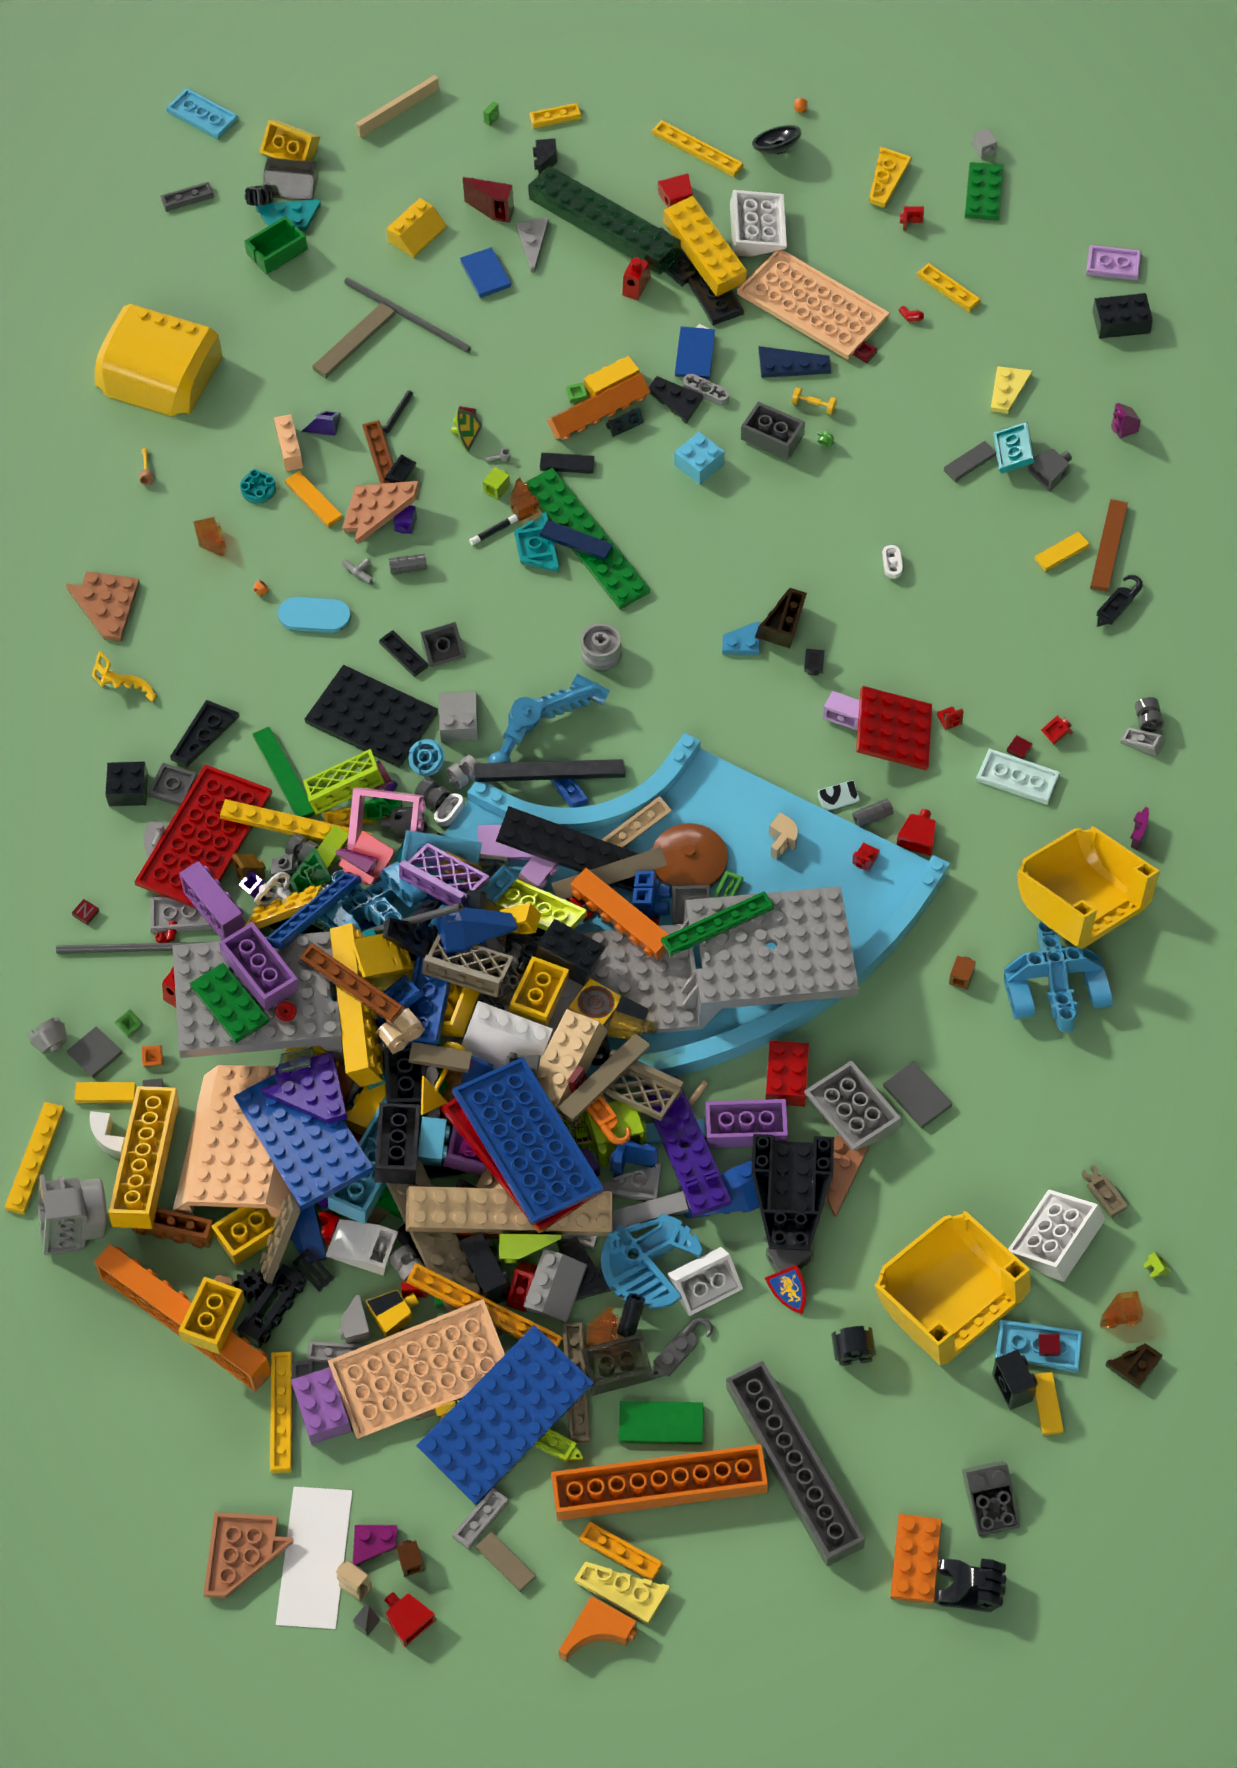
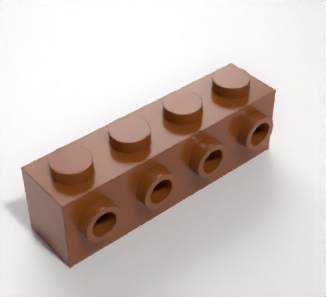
(180, 1228)

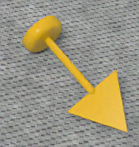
(430, 1096)

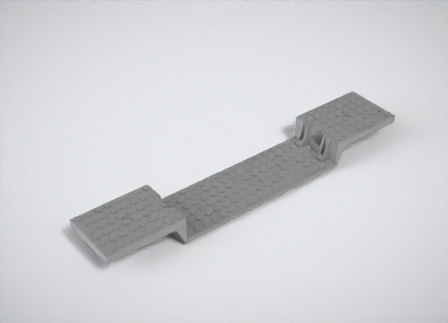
(737, 971)

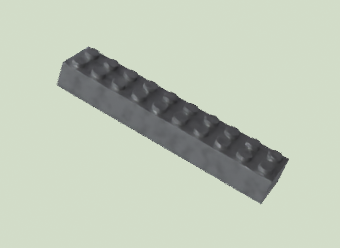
(795, 1463)

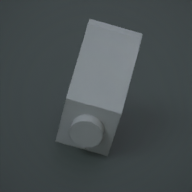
(354, 1323)

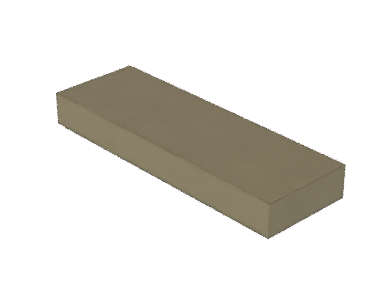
(440, 1057)
(505, 1562)

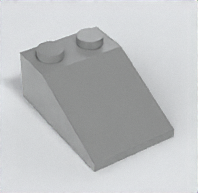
(458, 717)

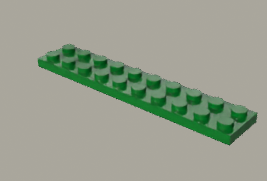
(563, 507)

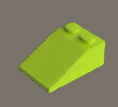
(522, 1245)

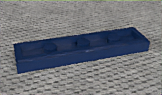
(576, 540)

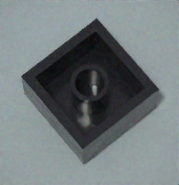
(126, 783)
(1014, 1379)

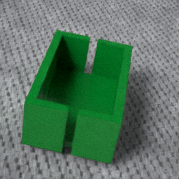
(275, 245)

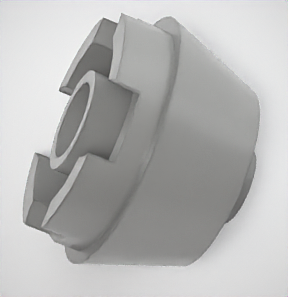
(49, 1036)

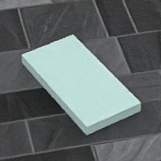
(1018, 776)

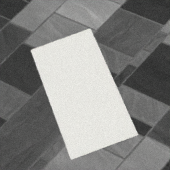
(309, 1574)

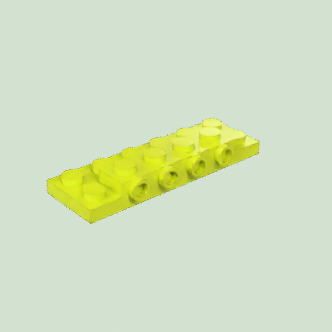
(546, 903)

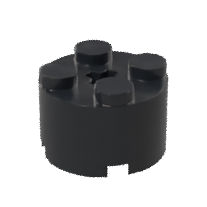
(853, 1345)

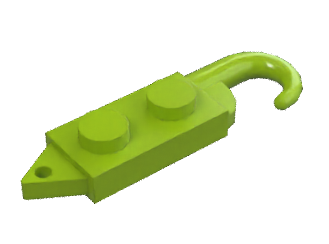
(559, 1447)

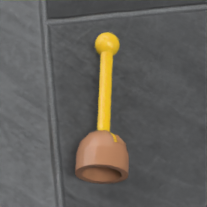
(146, 476)

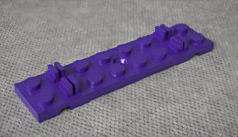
(692, 1165)

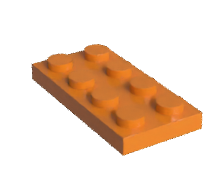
(915, 1558)

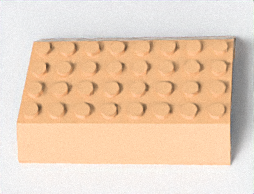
(223, 1155)

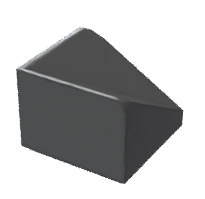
(366, 1620)

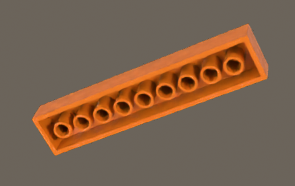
(170, 1309)
(659, 1482)

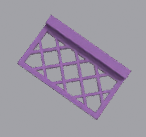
(434, 884)

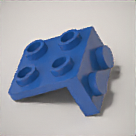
(632, 1153)

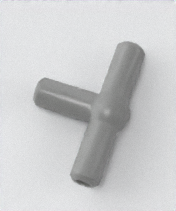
(358, 571)

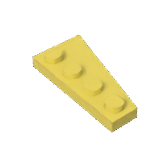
(631, 1594)

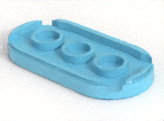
(314, 614)

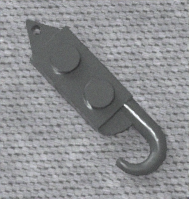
(679, 1348)

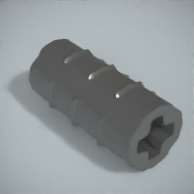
(407, 564)
(873, 813)

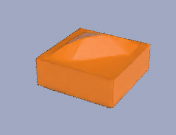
(152, 1055)

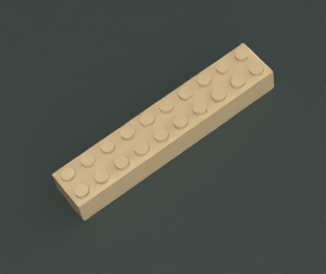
(570, 1046)
(496, 1213)

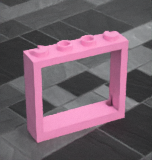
(357, 810)

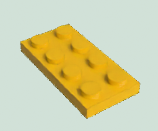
(284, 908)

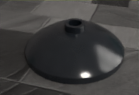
(777, 139)

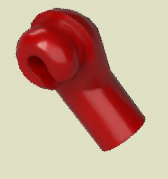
(911, 316)
(168, 936)

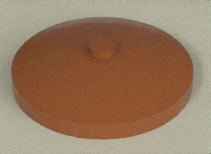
(692, 856)

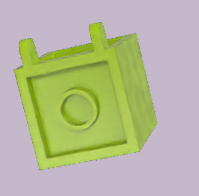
(626, 1117)

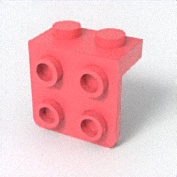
(373, 847)

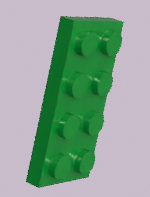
(984, 191)
(229, 1002)

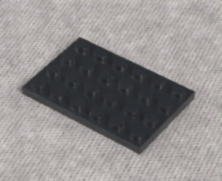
(371, 715)

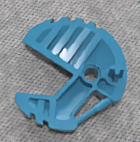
(641, 1274)

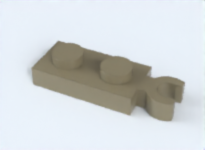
(1104, 1192)

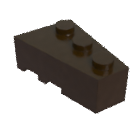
(782, 621)

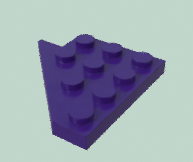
(311, 1090)

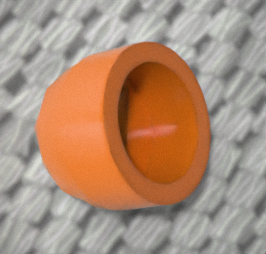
(800, 105)
(260, 588)

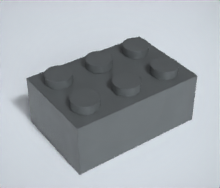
(772, 430)

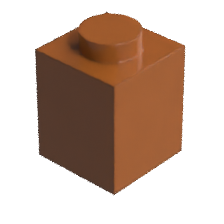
(962, 972)

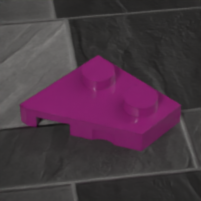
(372, 1541)

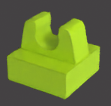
(1159, 1264)

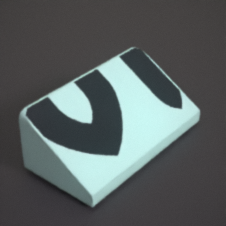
(838, 796)

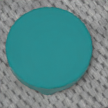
(257, 486)

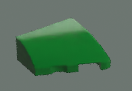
(380, 807)
(310, 872)

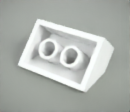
(706, 1281)

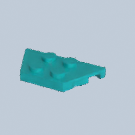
(298, 212)
(532, 548)

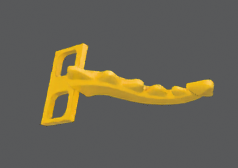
(118, 680)

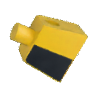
(392, 1311)

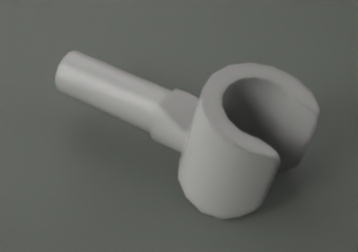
(504, 456)

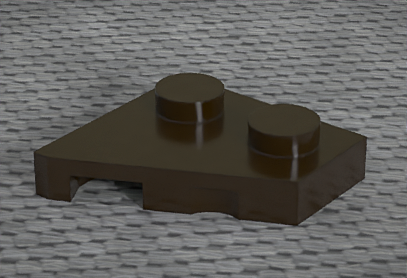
(1136, 1364)

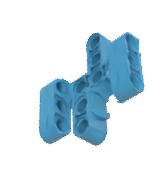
(374, 901)
(1056, 965)

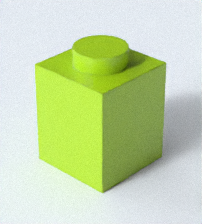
(496, 483)

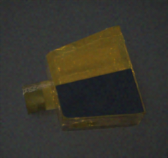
(630, 1019)

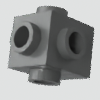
(286, 864)

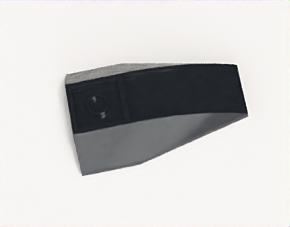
(791, 1188)

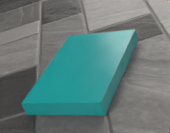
(1013, 447)

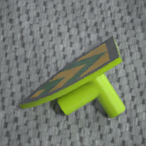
(466, 427)

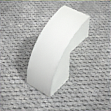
(101, 1127)

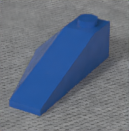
(472, 926)
(307, 1235)

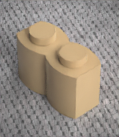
(403, 1030)
(353, 1580)

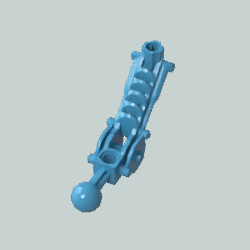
(527, 711)

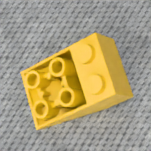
(380, 957)

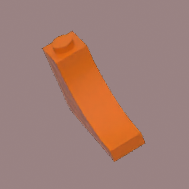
(598, 1623)

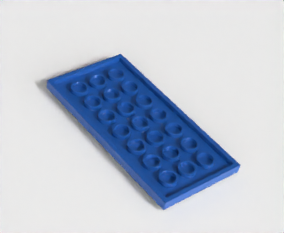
(527, 1140)
(307, 1153)
(505, 1414)

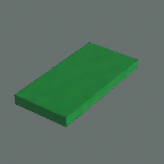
(661, 1422)

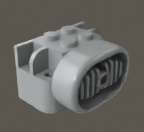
(70, 1213)

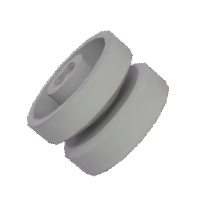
(600, 646)

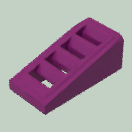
(362, 861)

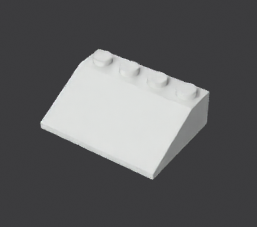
(757, 223)
(497, 1033)
(1057, 1234)

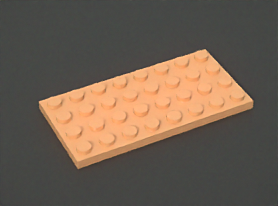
(813, 303)
(416, 1368)

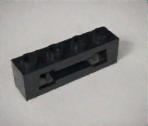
(290, 1284)

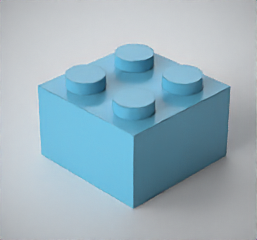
(699, 458)
(431, 1142)

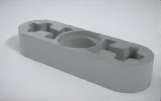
(711, 395)

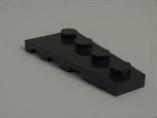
(203, 731)

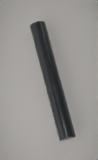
(398, 411)

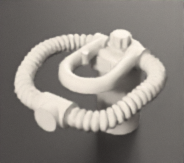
(281, 889)

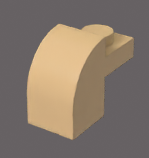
(785, 833)

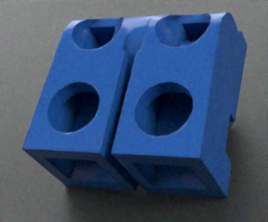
(649, 895)

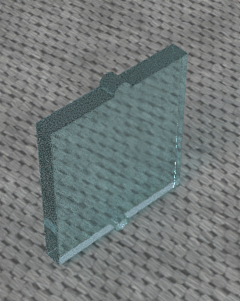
(295, 1060)

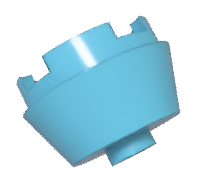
(426, 757)

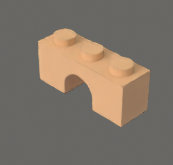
(288, 442)

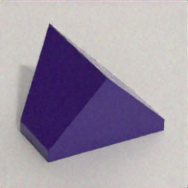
(324, 423)

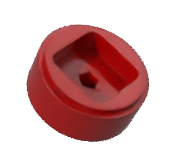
(285, 1011)

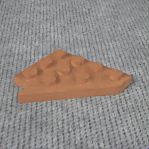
(376, 505)
(106, 602)
(845, 1168)
(239, 1550)

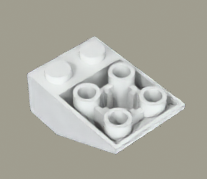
(362, 1245)

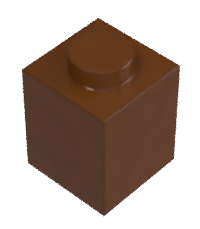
(409, 1557)

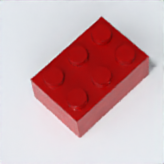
(787, 1072)

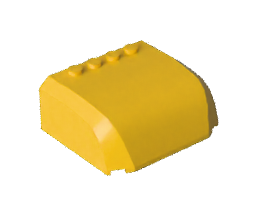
(156, 360)
(1085, 885)
(951, 1286)

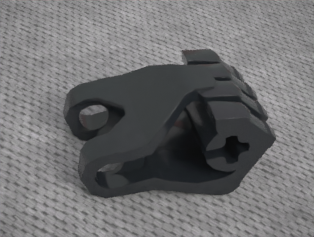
(973, 1586)

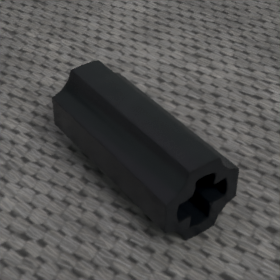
(631, 1315)

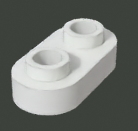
(892, 563)
(449, 810)

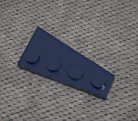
(783, 363)

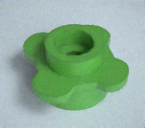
(825, 439)

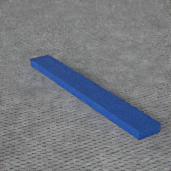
(313, 910)

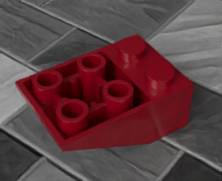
(489, 198)

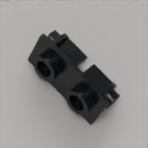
(625, 422)

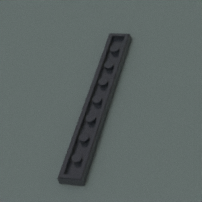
(549, 770)

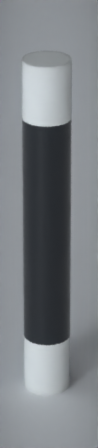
(501, 525)

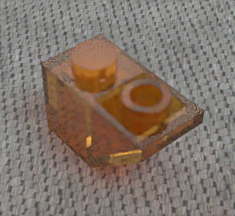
(522, 501)
(208, 535)
(1122, 1310)
(601, 1328)

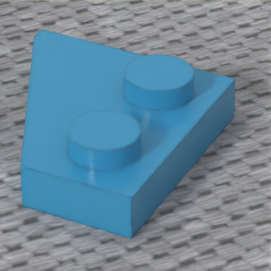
(742, 641)

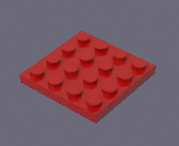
(894, 728)

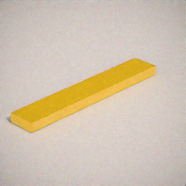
(697, 148)
(281, 1412)

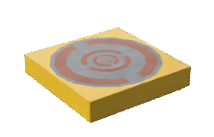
(595, 1002)

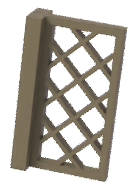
(463, 975)
(653, 1078)

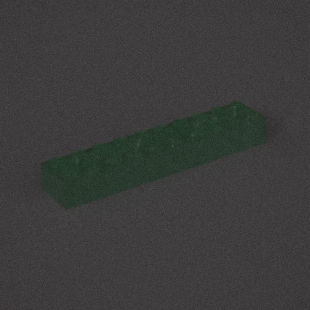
(604, 219)

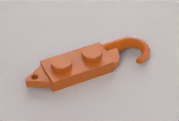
(606, 1120)

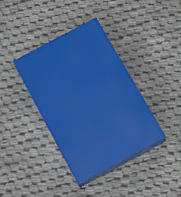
(485, 272)
(695, 352)

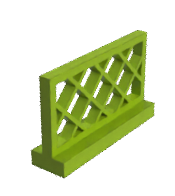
(339, 790)

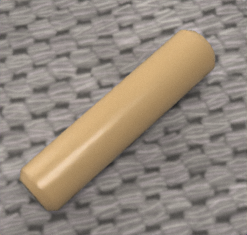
(697, 1092)

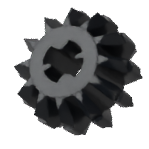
(259, 195)
(244, 1282)

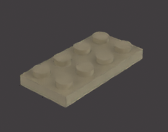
(278, 1241)

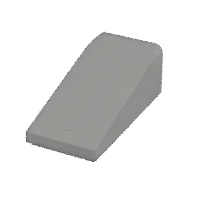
(1143, 741)

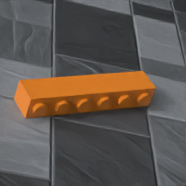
(597, 406)
(620, 913)

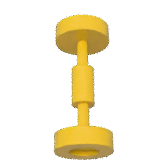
(797, 395)

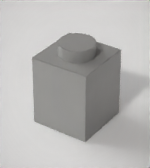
(984, 143)

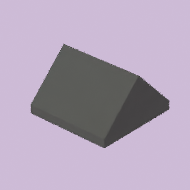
(442, 644)

